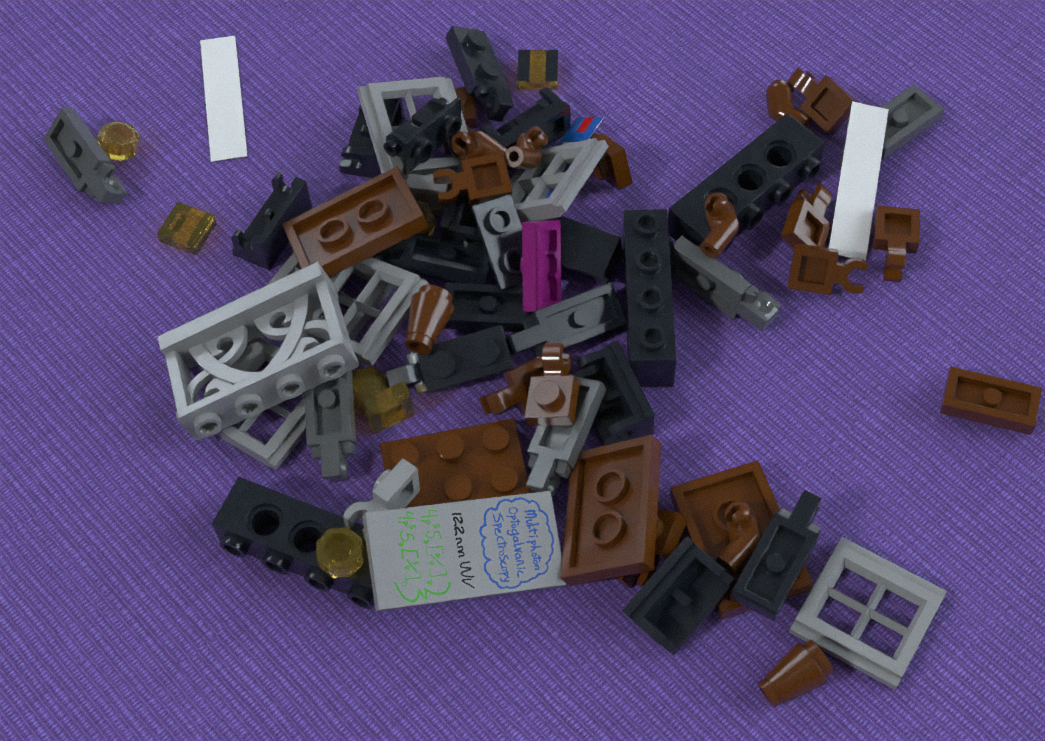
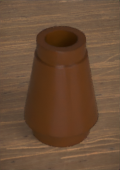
(428, 316)
(796, 673)

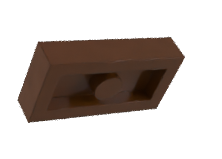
(991, 400)

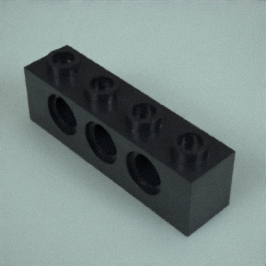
(767, 166)
(649, 297)
(254, 507)

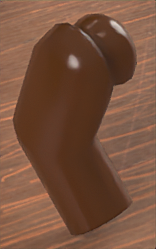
(780, 102)
(475, 145)
(527, 151)
(722, 223)
(743, 534)

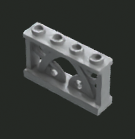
(222, 335)

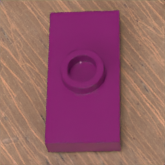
(541, 264)

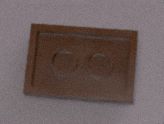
(356, 224)
(462, 463)
(704, 508)
(612, 511)

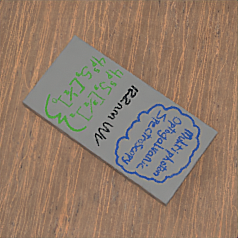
(462, 550)

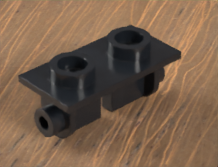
(436, 125)
(502, 238)

